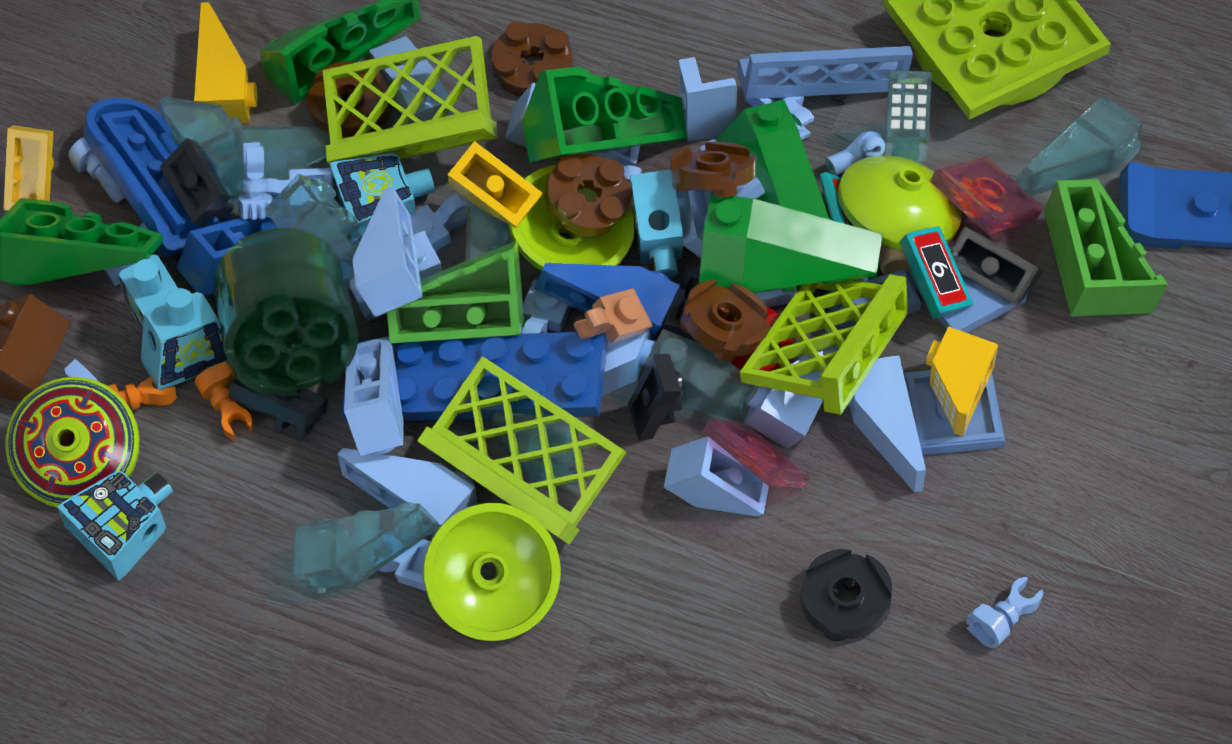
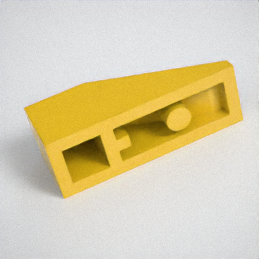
(220, 70)

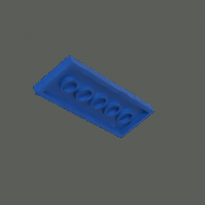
(551, 364)

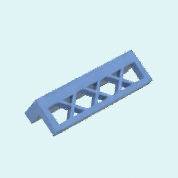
(821, 72)

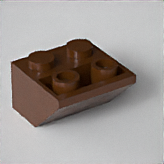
(27, 344)

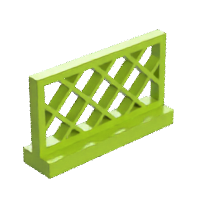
(416, 138)
(857, 345)
(501, 481)

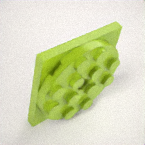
(984, 71)

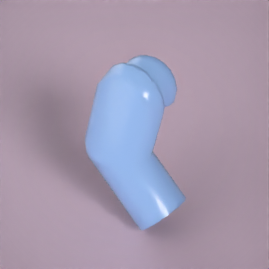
(864, 146)

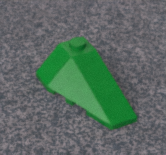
(348, 36)
(595, 114)
(780, 157)
(50, 243)
(781, 247)

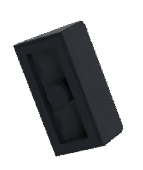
(994, 266)

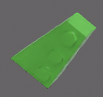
(1096, 255)
(465, 301)

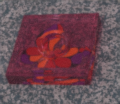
(986, 195)
(756, 454)

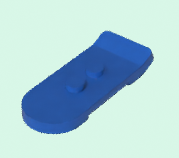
(132, 147)
(1176, 207)

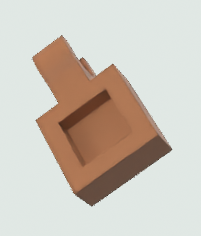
(617, 315)

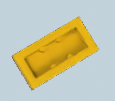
(28, 164)

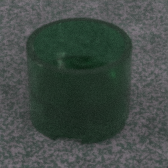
(284, 311)

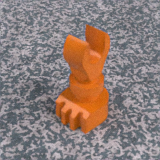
(215, 385)
(145, 393)

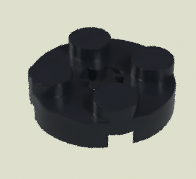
(841, 618)

